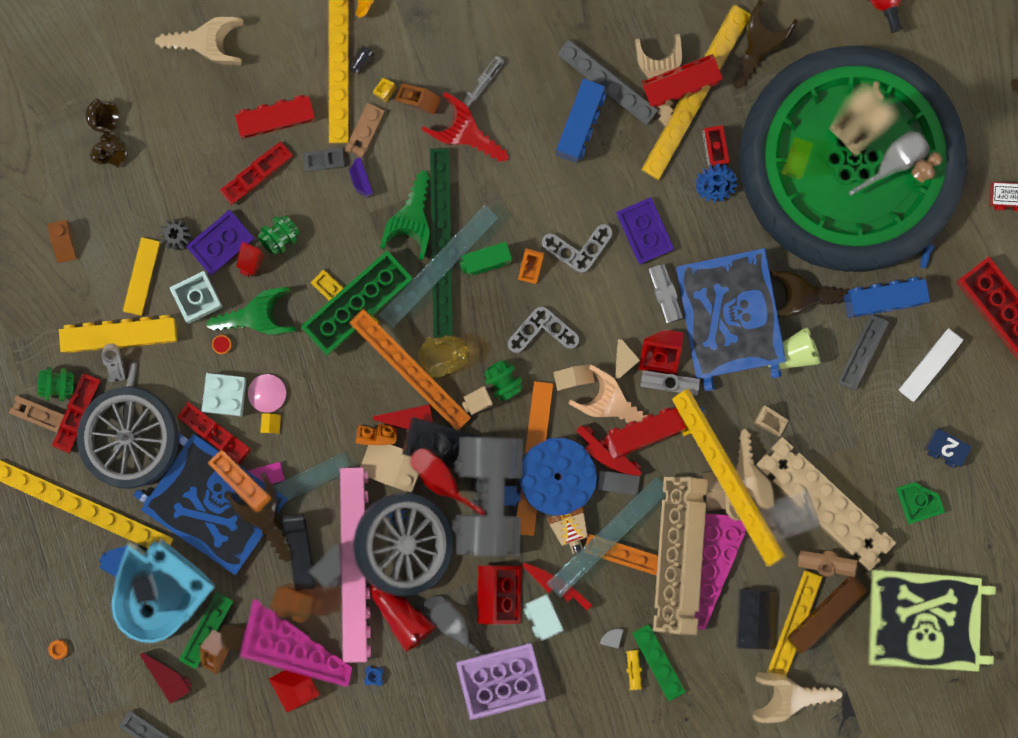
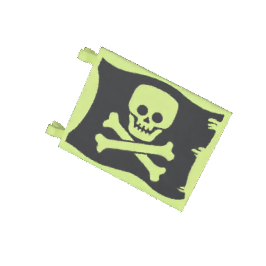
(926, 621)

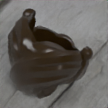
(102, 116)
(109, 149)

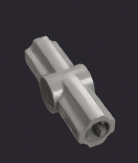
(665, 293)
(657, 381)

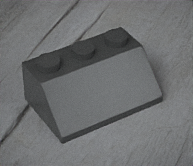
(329, 568)

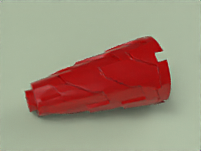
(405, 621)

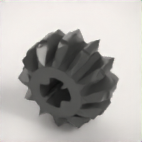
(168, 233)

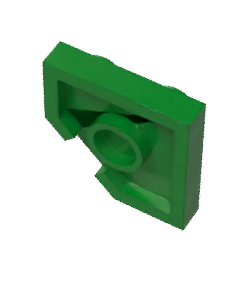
(918, 502)

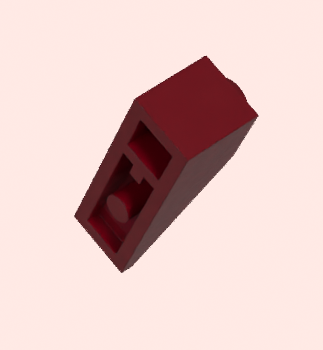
(169, 680)

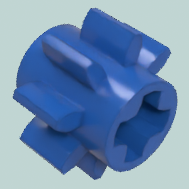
(391, 516)

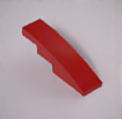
(256, 173)
(80, 400)
(214, 433)
(544, 577)

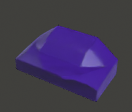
(360, 178)

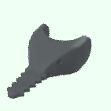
(448, 620)

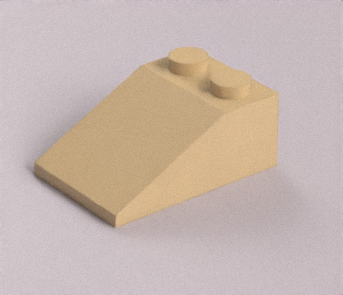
(390, 467)

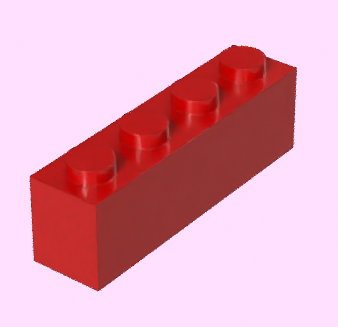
(682, 80)
(274, 117)
(644, 433)

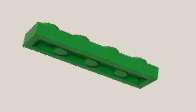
(210, 621)
(658, 662)

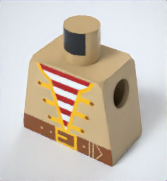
(569, 529)

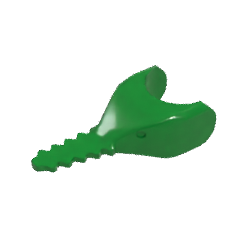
(411, 218)
(256, 315)

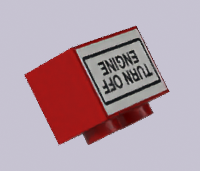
(715, 146)
(1003, 196)

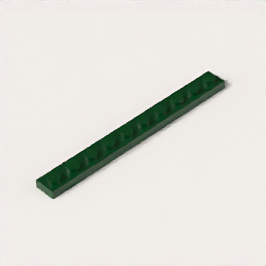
(440, 238)

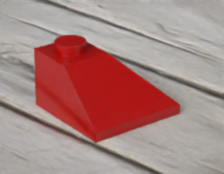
(661, 352)
(293, 689)

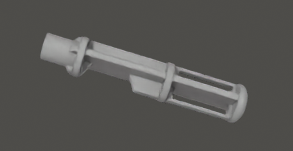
(483, 81)

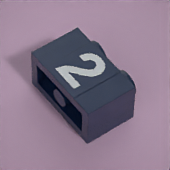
(947, 448)

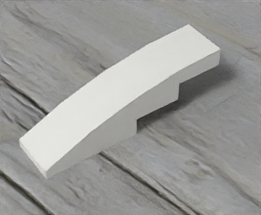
(931, 364)

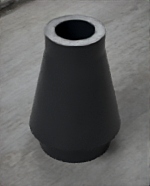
(361, 59)

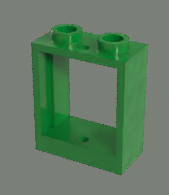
(486, 259)

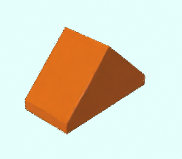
(531, 266)

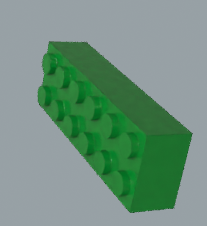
(368, 291)

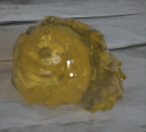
(443, 355)

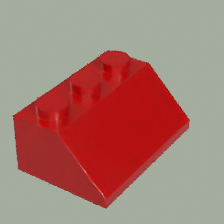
(499, 595)

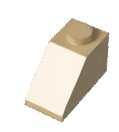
(477, 401)

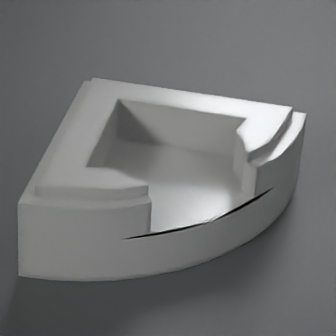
(612, 638)

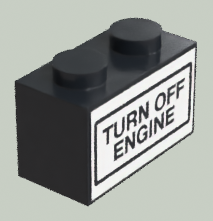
(144, 587)

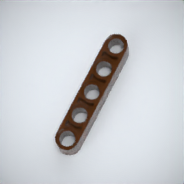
(826, 614)

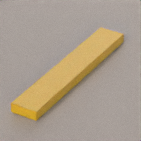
(798, 612)

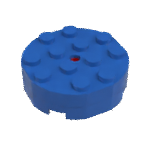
(575, 481)

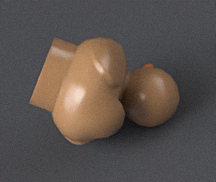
(924, 169)

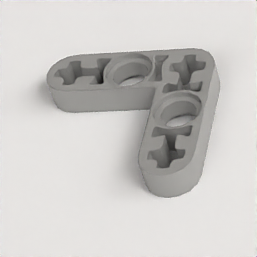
(576, 255)
(545, 324)

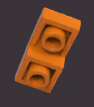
(381, 436)

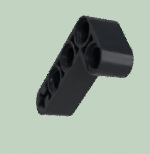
(298, 543)

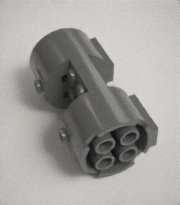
(489, 463)

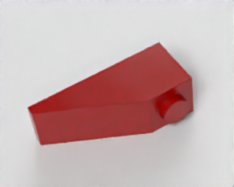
(249, 260)
(403, 417)

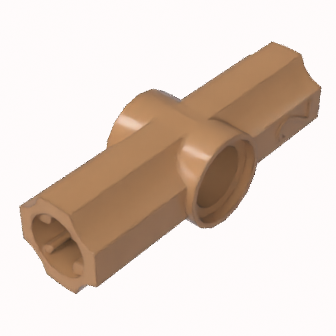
(828, 563)

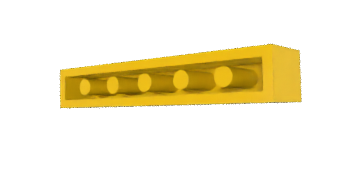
(121, 334)

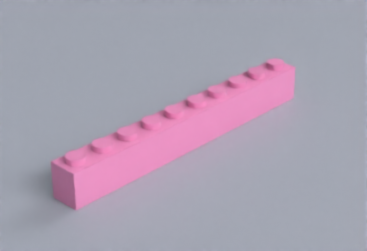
(353, 582)

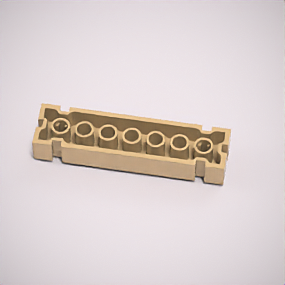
(861, 120)
(834, 510)
(680, 555)

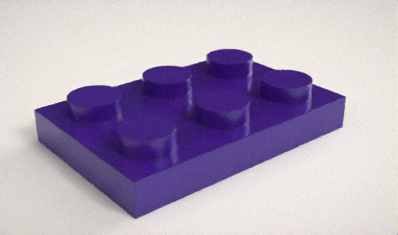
(644, 231)
(219, 242)

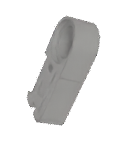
(114, 364)

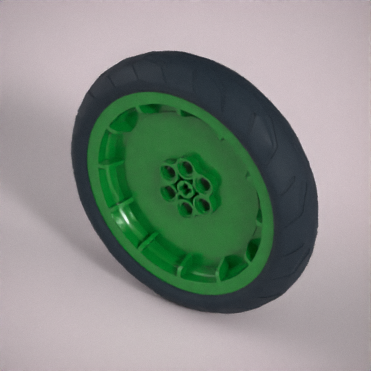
(817, 214)

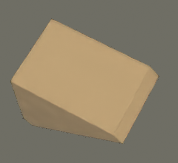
(624, 359)
(573, 377)
(770, 421)
(715, 494)

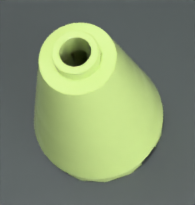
(800, 350)

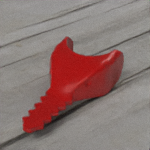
(465, 131)
(438, 477)

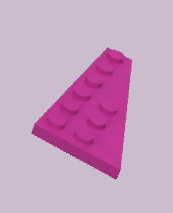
(720, 548)
(286, 647)

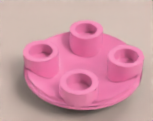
(267, 393)

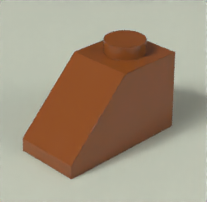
(418, 98)
(62, 241)
(213, 653)

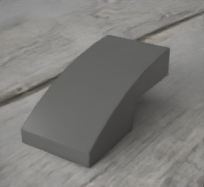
(323, 159)
(617, 482)

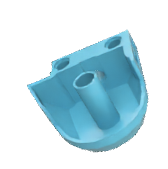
(179, 588)

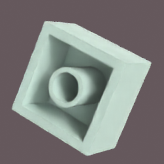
(196, 297)
(224, 394)
(543, 616)

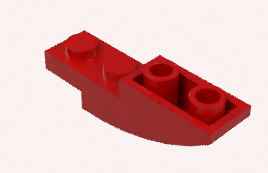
(599, 452)

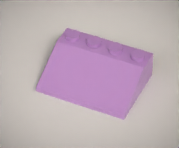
(501, 681)

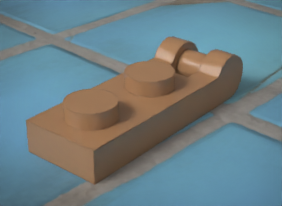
(365, 130)
(37, 414)

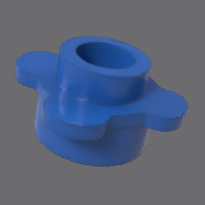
(370, 680)

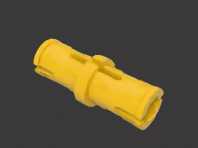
(634, 670)

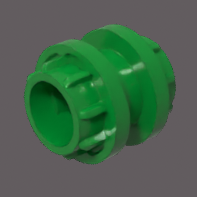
(278, 235)
(503, 380)
(55, 384)

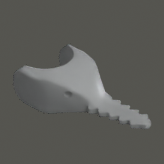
(899, 157)

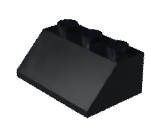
(756, 619)

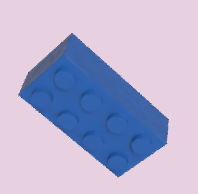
(579, 122)
(886, 298)

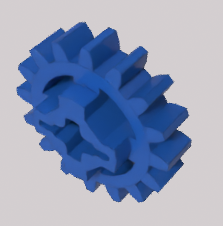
(718, 182)

